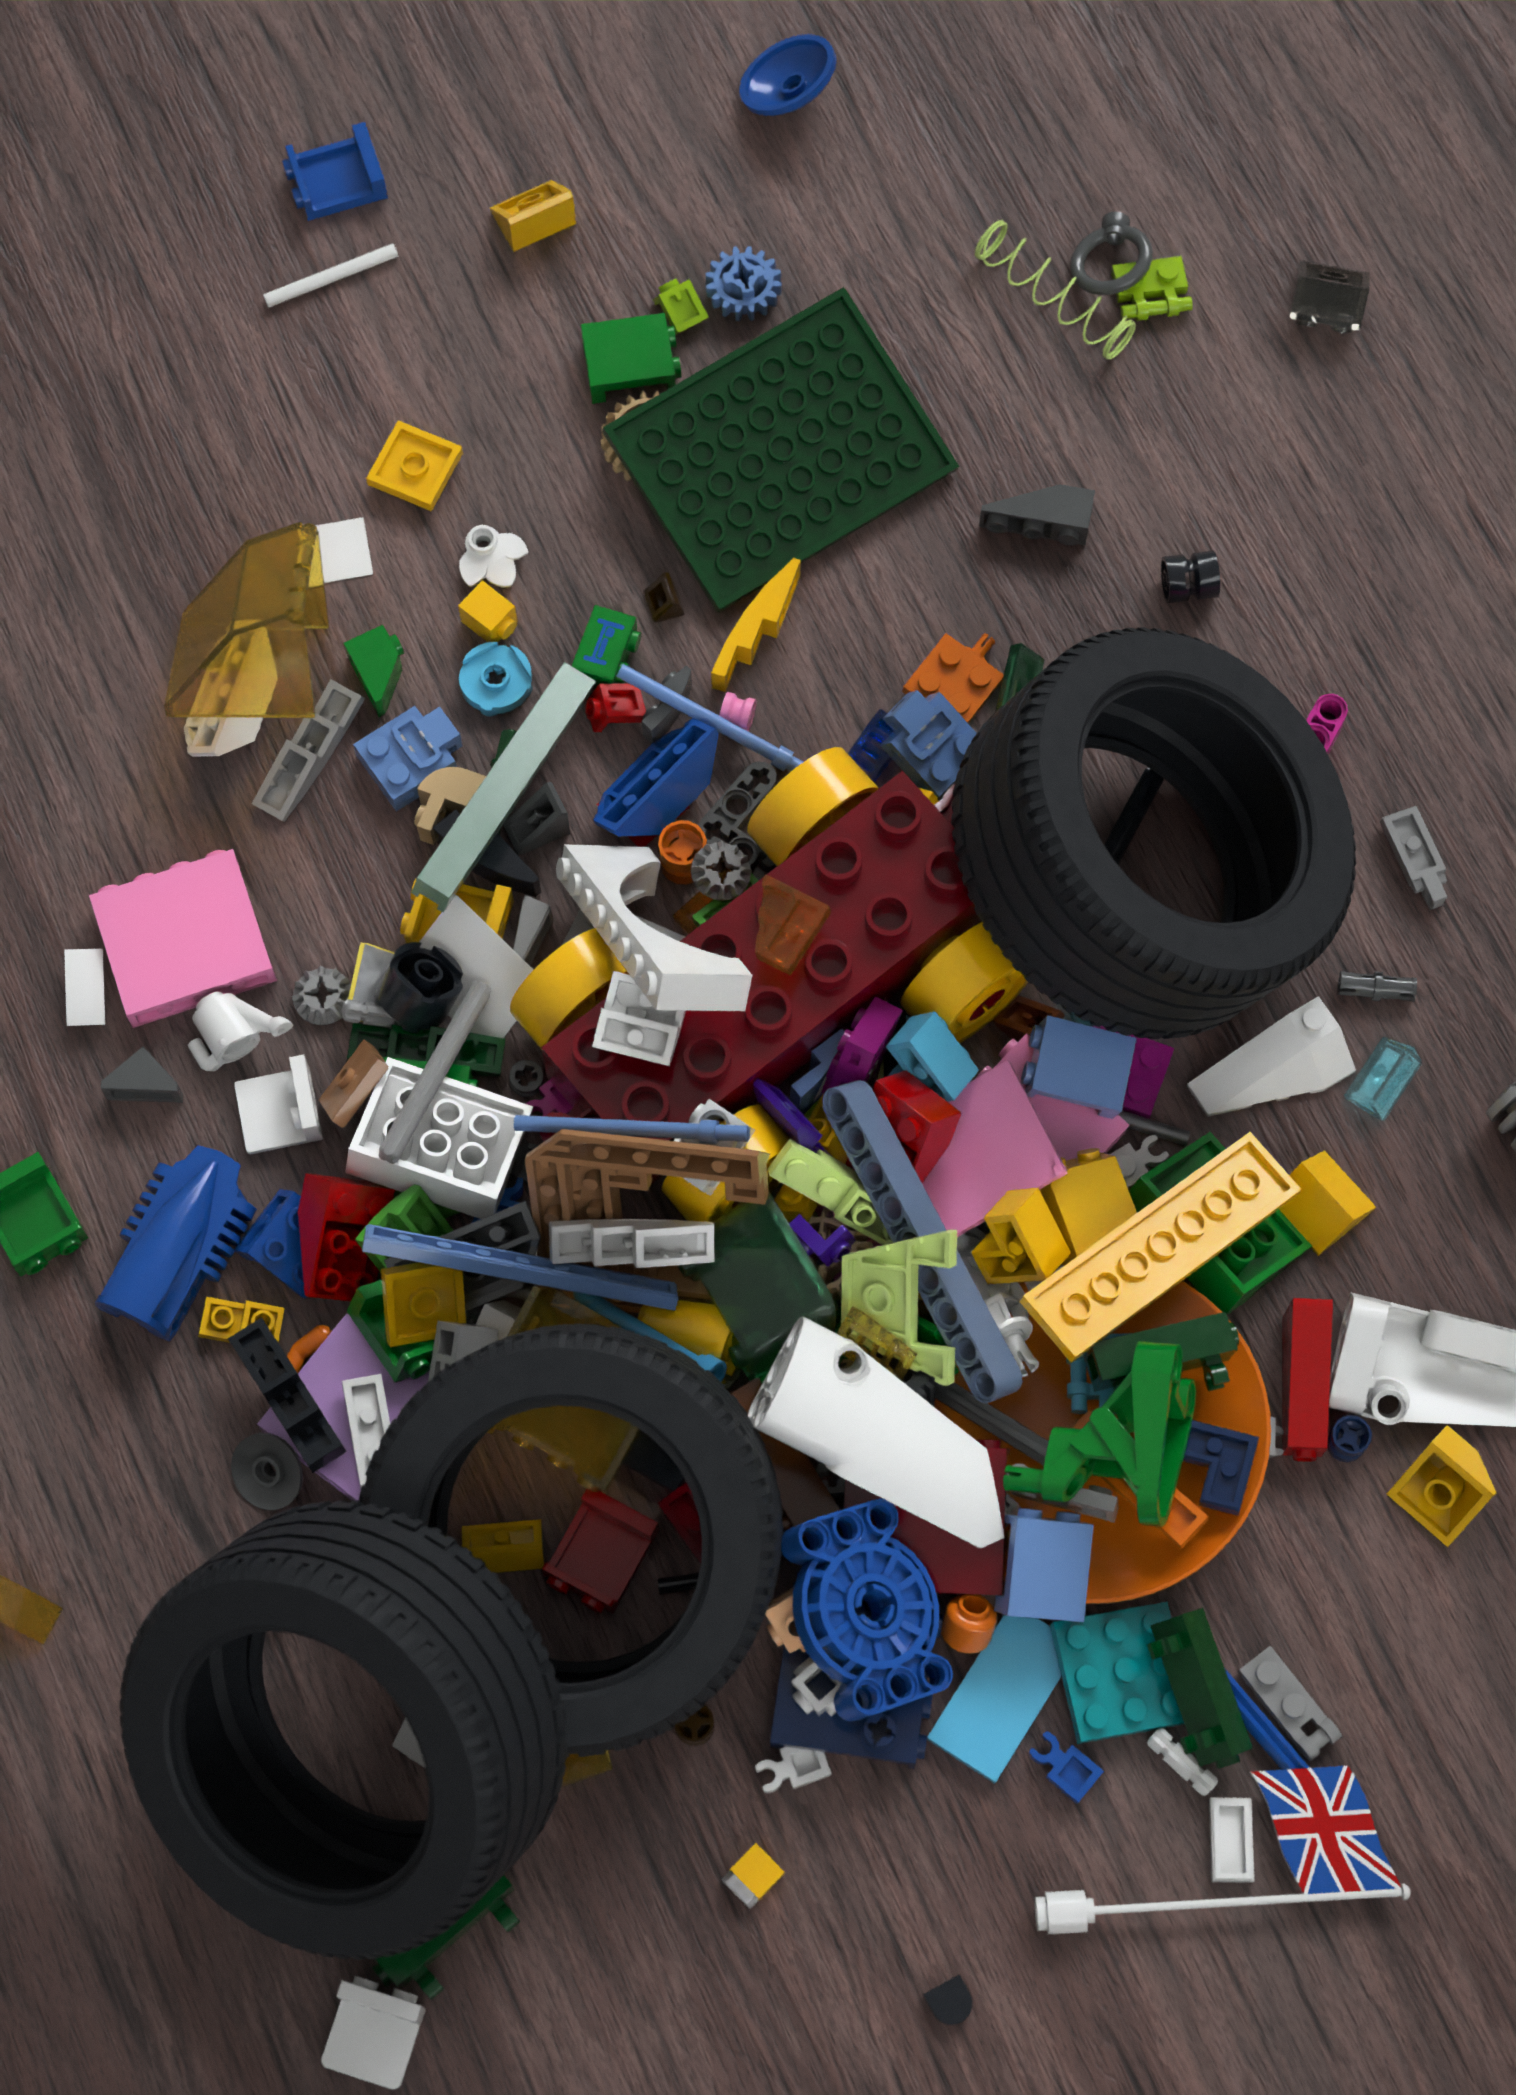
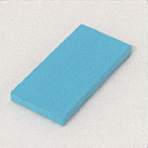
(999, 1697)

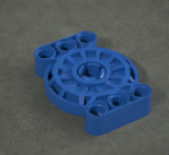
(901, 1600)

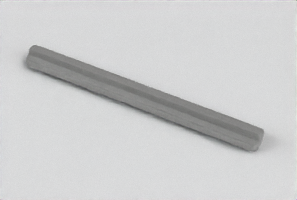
(434, 1072)

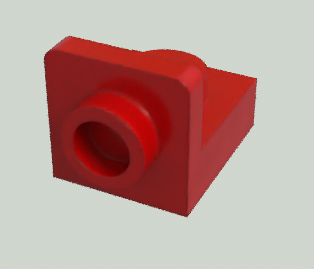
(614, 705)

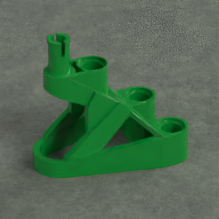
(1151, 1404)

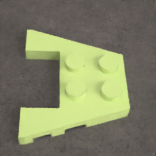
(885, 1287)

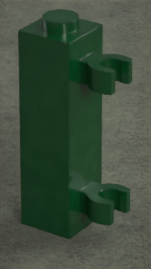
(1203, 1341)
(1200, 1689)
(413, 1964)

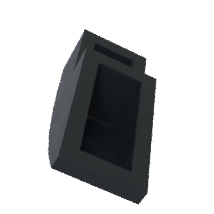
(498, 863)

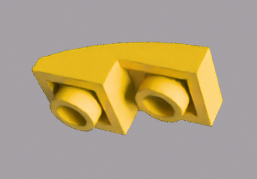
(225, 1318)

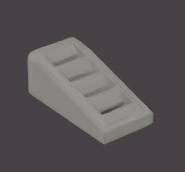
(532, 928)

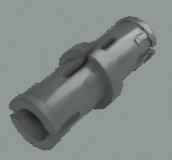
(1377, 986)

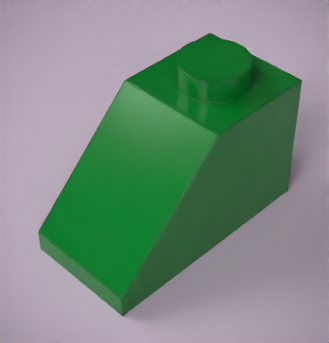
(376, 664)

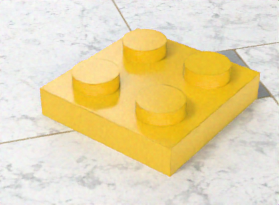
(414, 465)
(418, 1298)

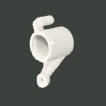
(230, 1029)

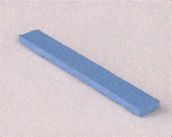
(519, 1267)

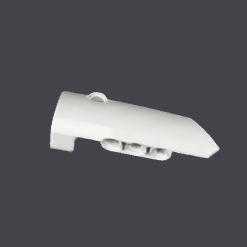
(1432, 1361)
(877, 1433)

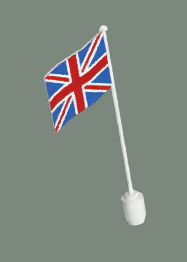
(1321, 1834)

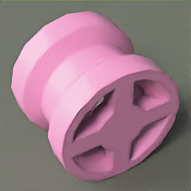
(738, 710)

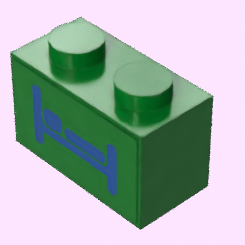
(606, 645)

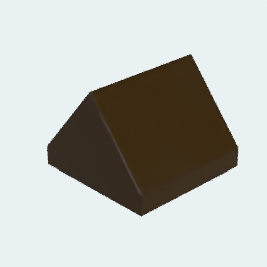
(663, 599)

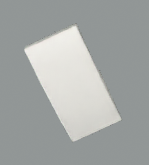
(84, 987)

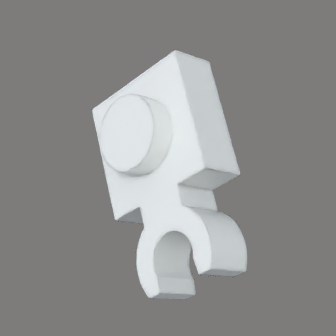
(1134, 1163)
(798, 1765)

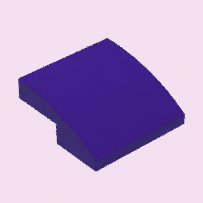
(788, 1116)

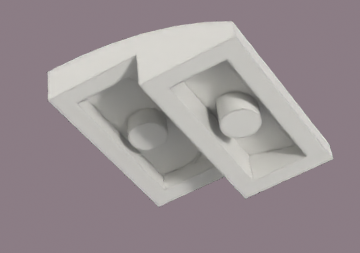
(633, 1026)

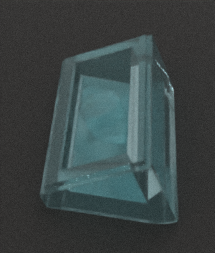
(1384, 1078)

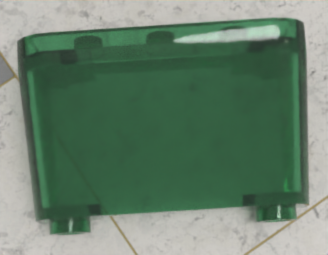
(761, 1283)

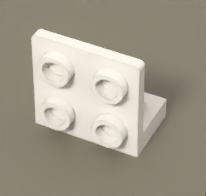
(279, 1109)

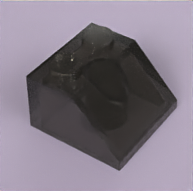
(1329, 296)

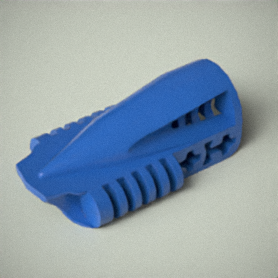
(177, 1240)

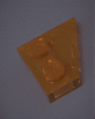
(787, 924)

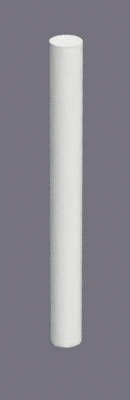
(330, 275)

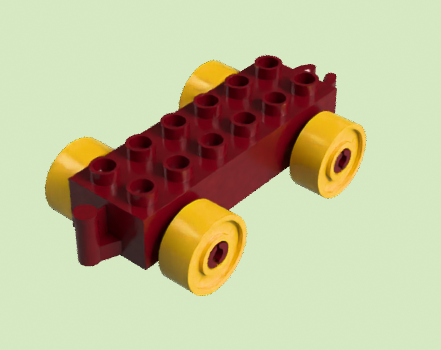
(894, 919)

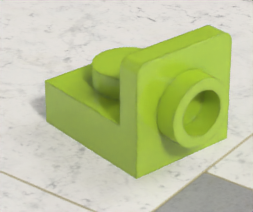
(680, 305)

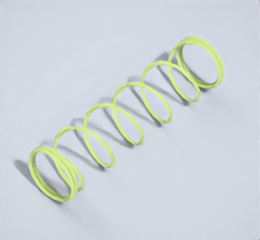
(1115, 333)

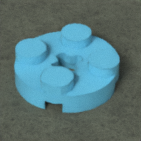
(497, 698)

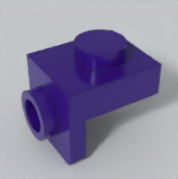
(826, 1250)

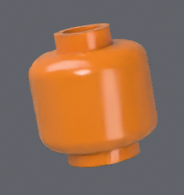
(968, 1623)

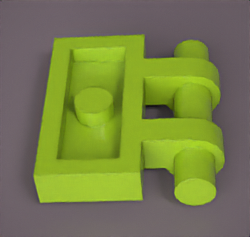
(1163, 279)

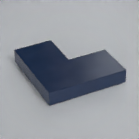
(1229, 1464)

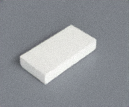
(1231, 1840)

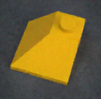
(1444, 1486)

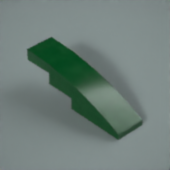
(479, 1051)

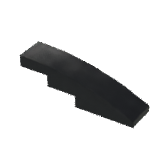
(287, 1395)

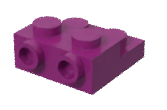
(1146, 1075)

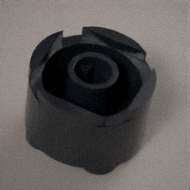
(419, 986)

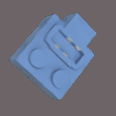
(927, 740)
(407, 752)

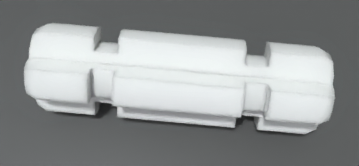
(1184, 1765)

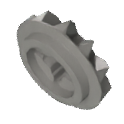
(709, 881)
(309, 984)

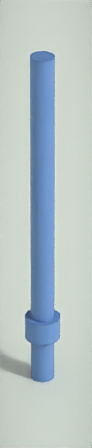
(780, 757)
(706, 1131)

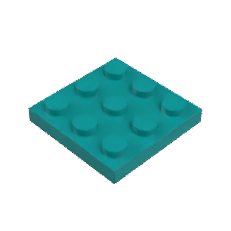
(1111, 1676)

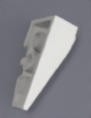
(1287, 1059)

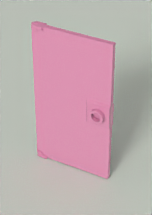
(992, 1151)

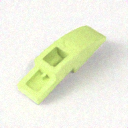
(830, 1185)

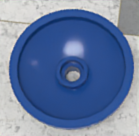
(788, 75)

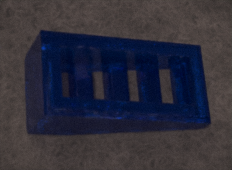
(863, 743)

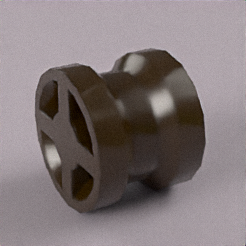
(694, 1736)

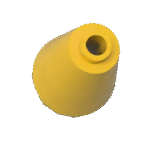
(693, 1326)

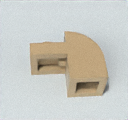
(442, 794)

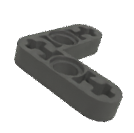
(731, 825)

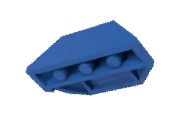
(660, 782)

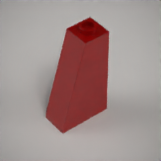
(1306, 1377)

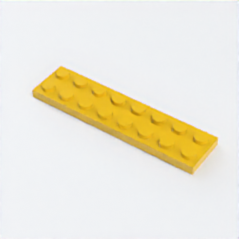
(1159, 1246)

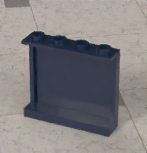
(833, 1734)

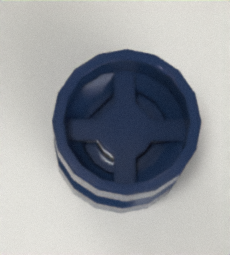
(1354, 1433)

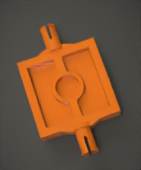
(958, 675)

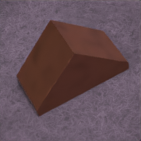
(1022, 1015)

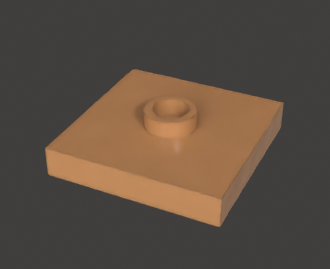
(353, 1083)

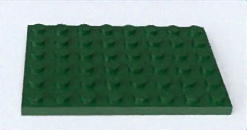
(780, 449)

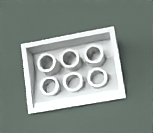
(457, 1151)

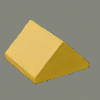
(535, 214)
(1326, 1204)

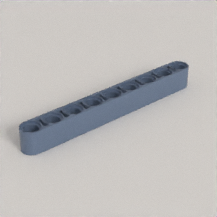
(908, 1214)

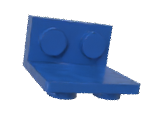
(276, 1241)

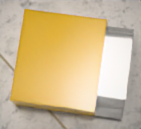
(753, 1876)

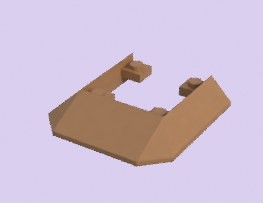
(582, 1175)

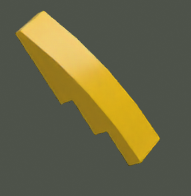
(761, 617)

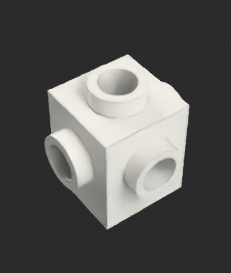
(805, 1697)

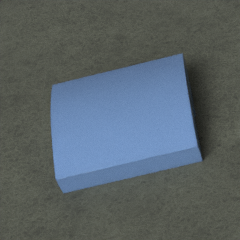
(806, 1088)

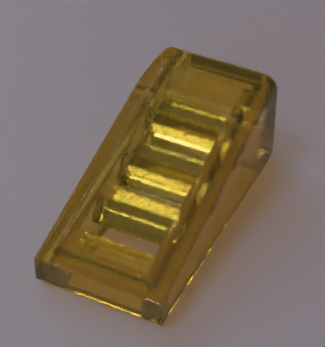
(870, 1329)

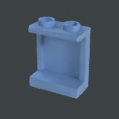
(1079, 1065)
(1046, 1566)

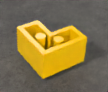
(1021, 1240)

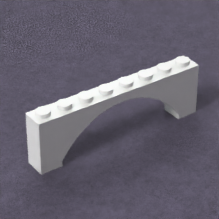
(664, 969)

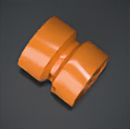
(677, 849)

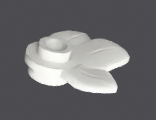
(493, 561)

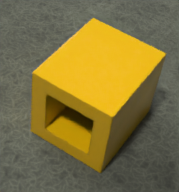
(488, 613)

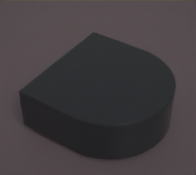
(950, 2001)

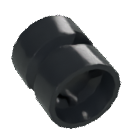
(1203, 577)

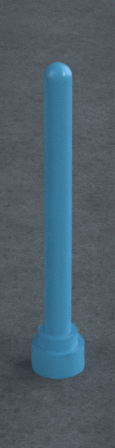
(628, 1322)

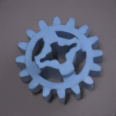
(728, 291)

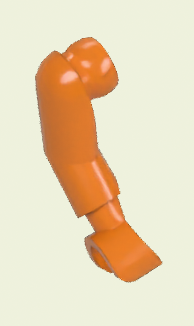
(307, 1345)

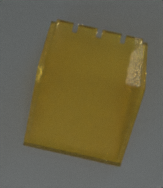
(246, 632)

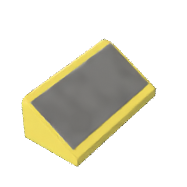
(368, 971)

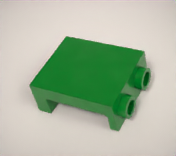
(629, 354)
(35, 1217)
(399, 1361)

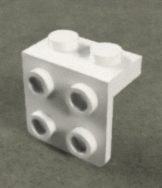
(373, 2033)

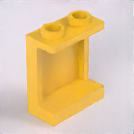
(490, 906)

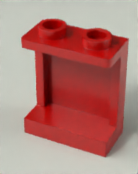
(600, 1551)

